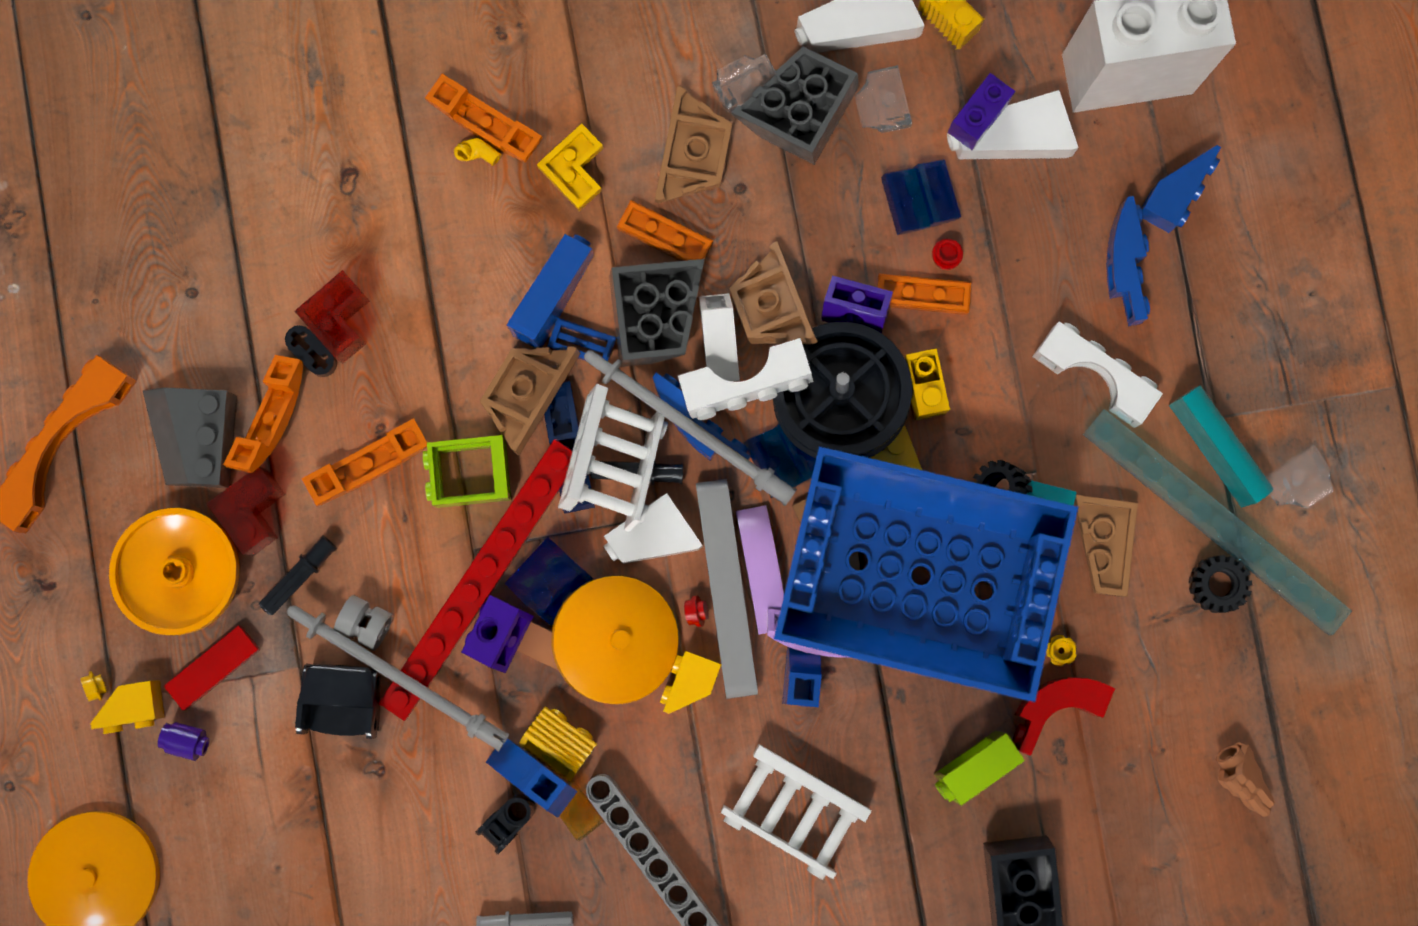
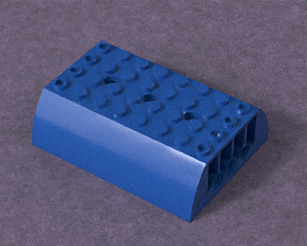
(961, 537)

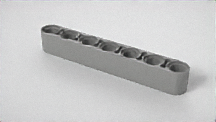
(726, 589)
(645, 856)

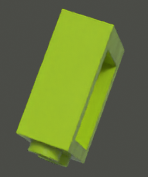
(432, 462)
(978, 768)

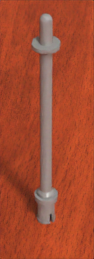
(762, 478)
(474, 724)

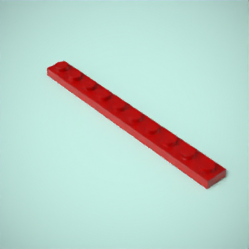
(481, 577)

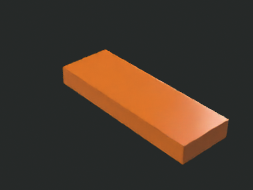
(663, 233)
(927, 293)

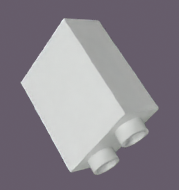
(1145, 50)

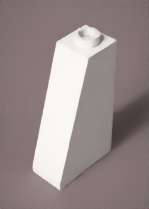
(858, 24)
(1025, 131)

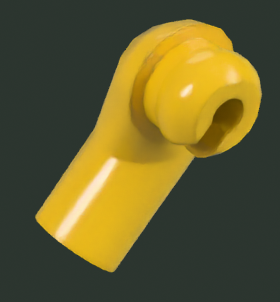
(476, 149)

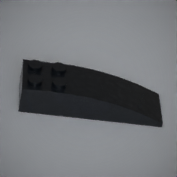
(1023, 882)

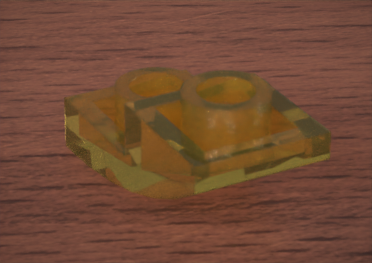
(580, 814)

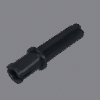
(660, 472)
(297, 575)

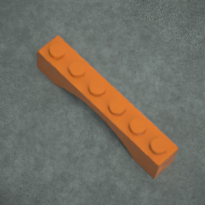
(97, 390)

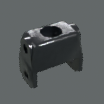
(339, 700)

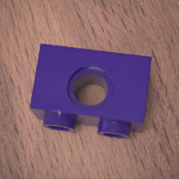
(981, 111)
(856, 303)
(511, 626)

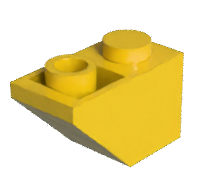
(928, 385)
(693, 681)
(129, 704)

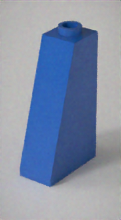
(551, 291)

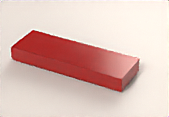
(211, 668)

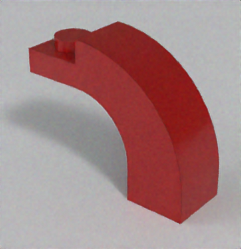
(1053, 696)

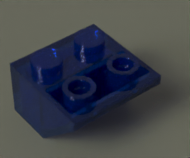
(547, 580)

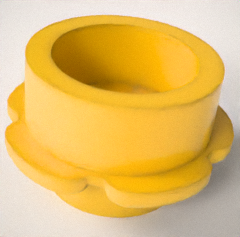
(1067, 656)
(93, 686)

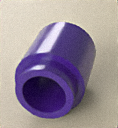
(183, 741)

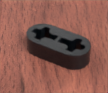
(306, 356)

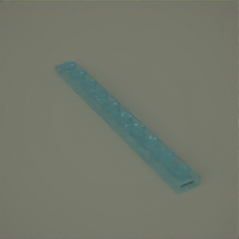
(1217, 522)

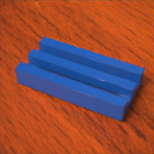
(606, 351)

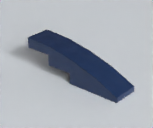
(563, 426)

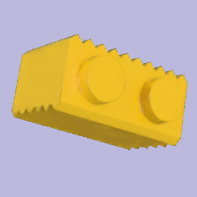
(953, 18)
(558, 742)

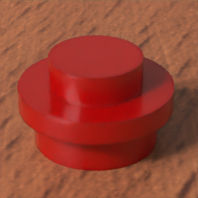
(947, 254)
(696, 611)

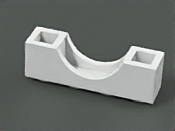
(784, 370)
(1130, 395)

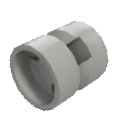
(353, 617)

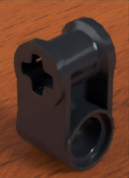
(503, 825)

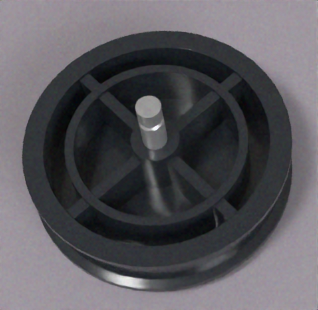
(855, 396)

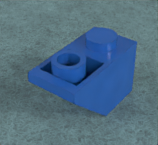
(802, 678)

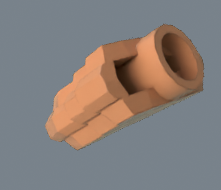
(1244, 778)

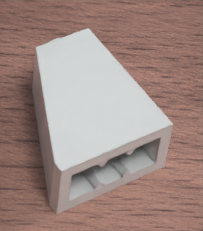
(719, 336)
(660, 535)

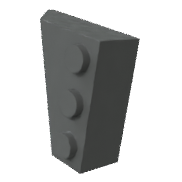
(800, 104)
(654, 309)
(192, 434)

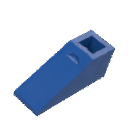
(1171, 196)
(532, 778)

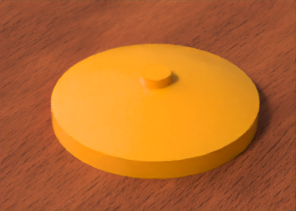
(174, 571)
(614, 640)
(93, 872)

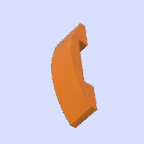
(482, 119)
(272, 416)
(366, 464)

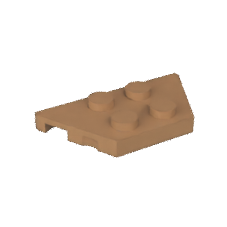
(693, 149)
(771, 303)
(525, 390)

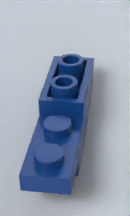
(1124, 250)
(668, 391)

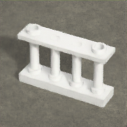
(583, 463)
(822, 796)

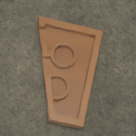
(1108, 542)

